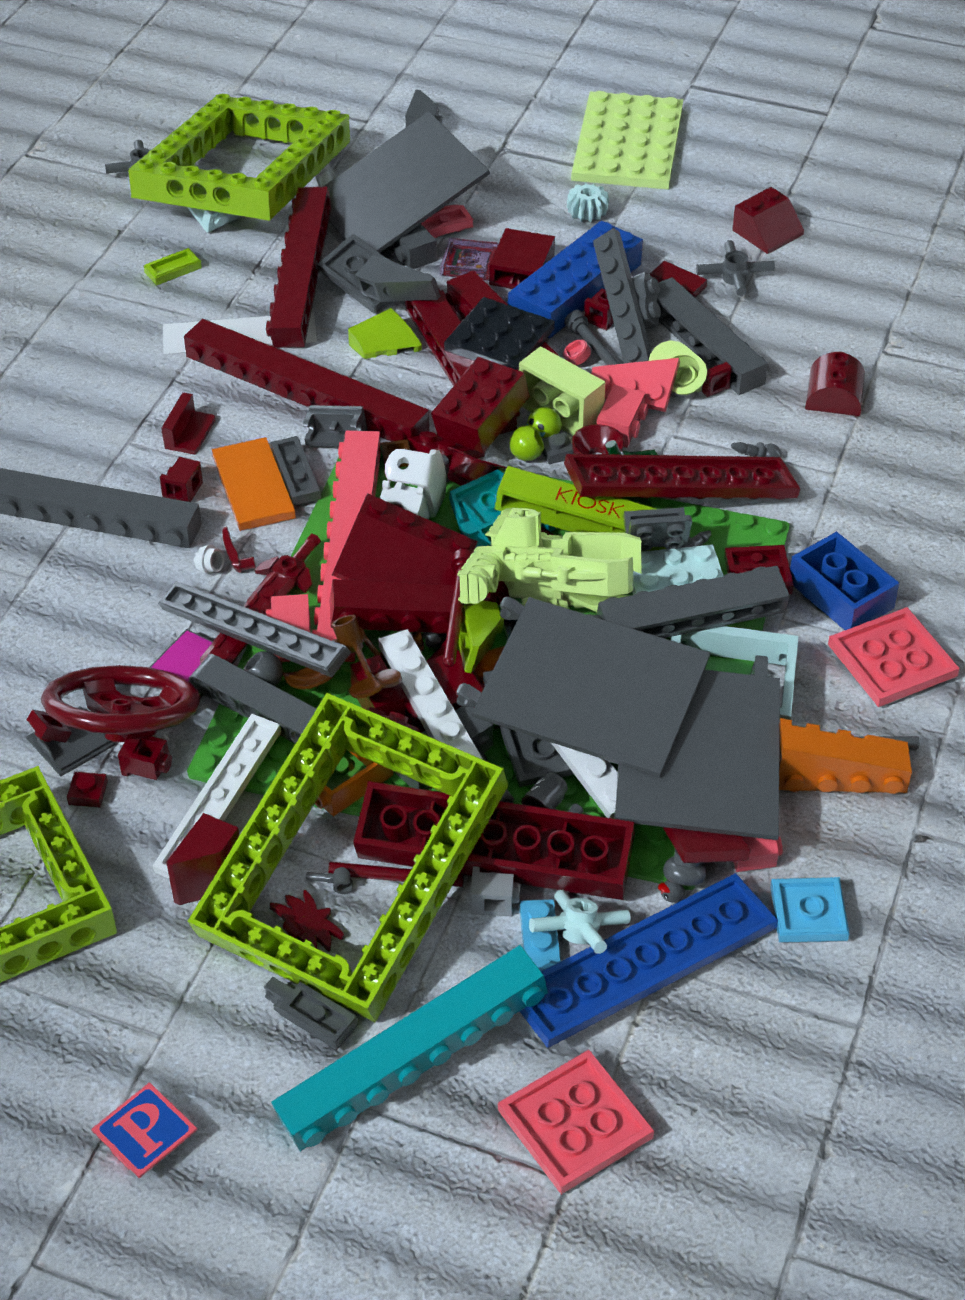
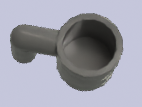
(549, 793)

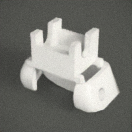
(423, 470)

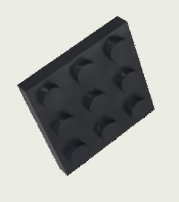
(499, 333)

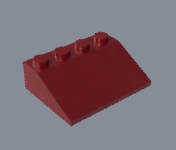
(398, 547)

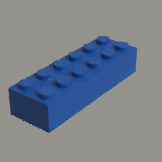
(570, 277)

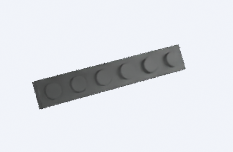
(622, 297)

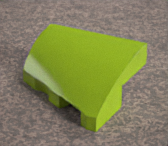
(382, 335)

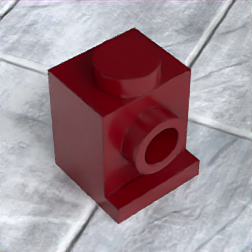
(594, 306)
(182, 480)
(145, 757)

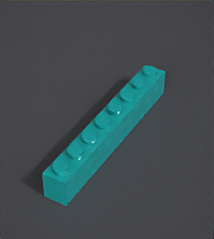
(410, 1048)

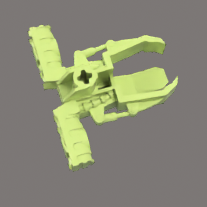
(553, 568)

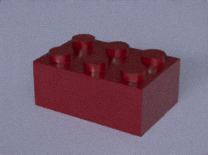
(480, 404)

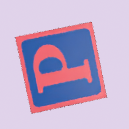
(144, 1130)

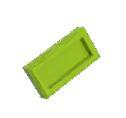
(172, 266)

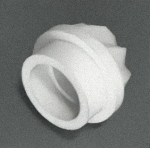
(209, 559)

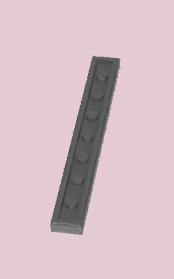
(255, 628)

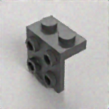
(659, 527)

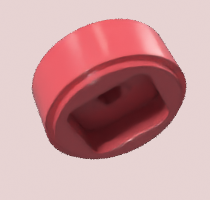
(577, 352)

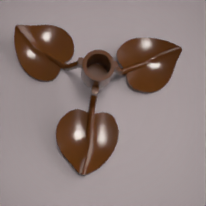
(351, 635)

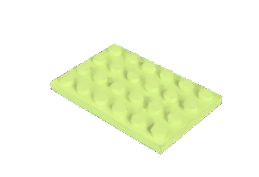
(628, 140)

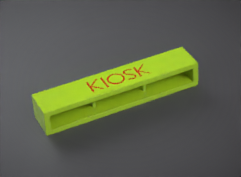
(562, 505)

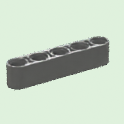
(251, 695)

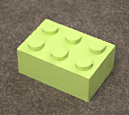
(564, 388)

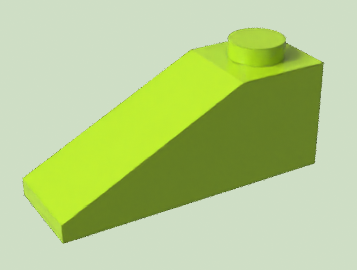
(478, 632)

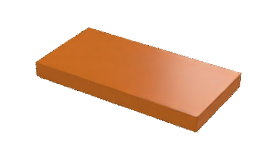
(253, 484)

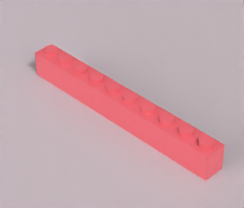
(357, 477)

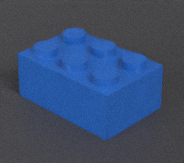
(843, 582)

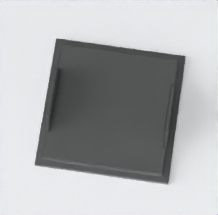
(76, 751)

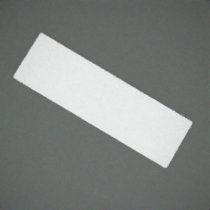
(252, 327)

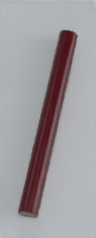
(381, 872)

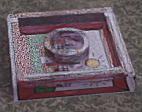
(467, 255)

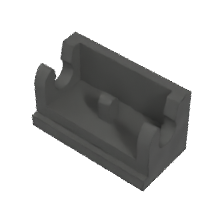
(329, 424)

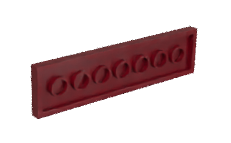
(680, 476)

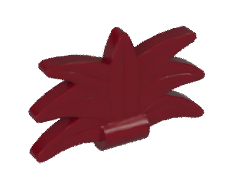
(306, 922)

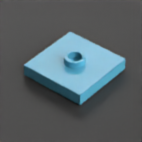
(809, 909)

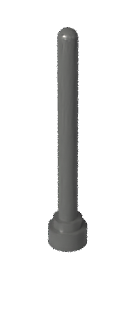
(578, 324)

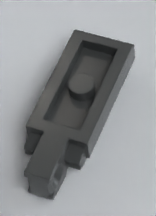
(311, 1011)

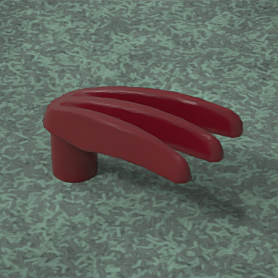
(238, 564)

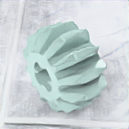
(587, 202)

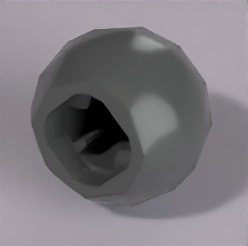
(266, 667)

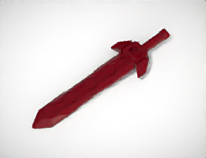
(281, 578)

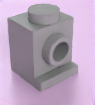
(493, 893)

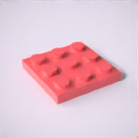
(893, 656)
(575, 1121)

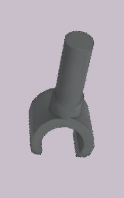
(340, 878)

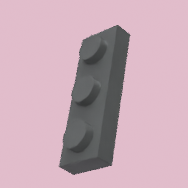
(295, 470)

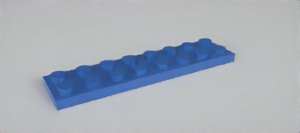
(647, 958)

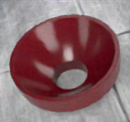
(594, 438)

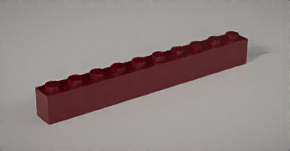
(302, 379)

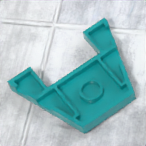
(475, 507)

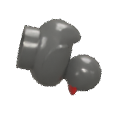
(680, 874)

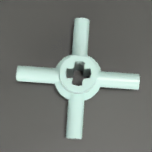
(580, 921)

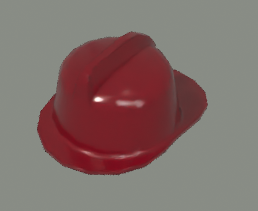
(467, 468)

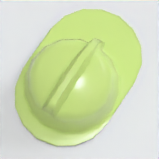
(691, 370)

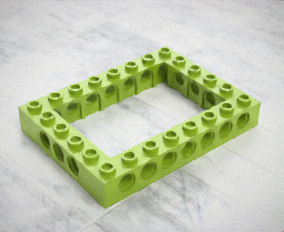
(170, 173)
(336, 727)
(84, 910)

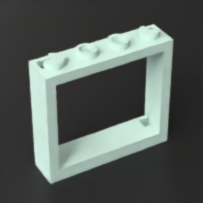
(745, 645)

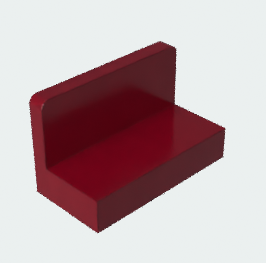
(185, 427)

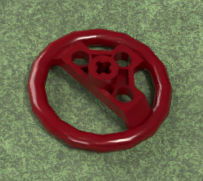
(117, 714)

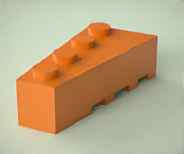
(840, 761)

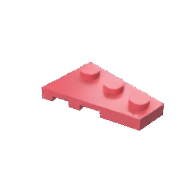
(652, 377)

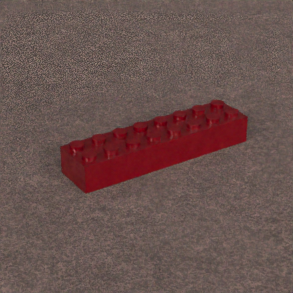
(531, 842)

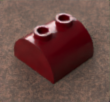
(836, 384)

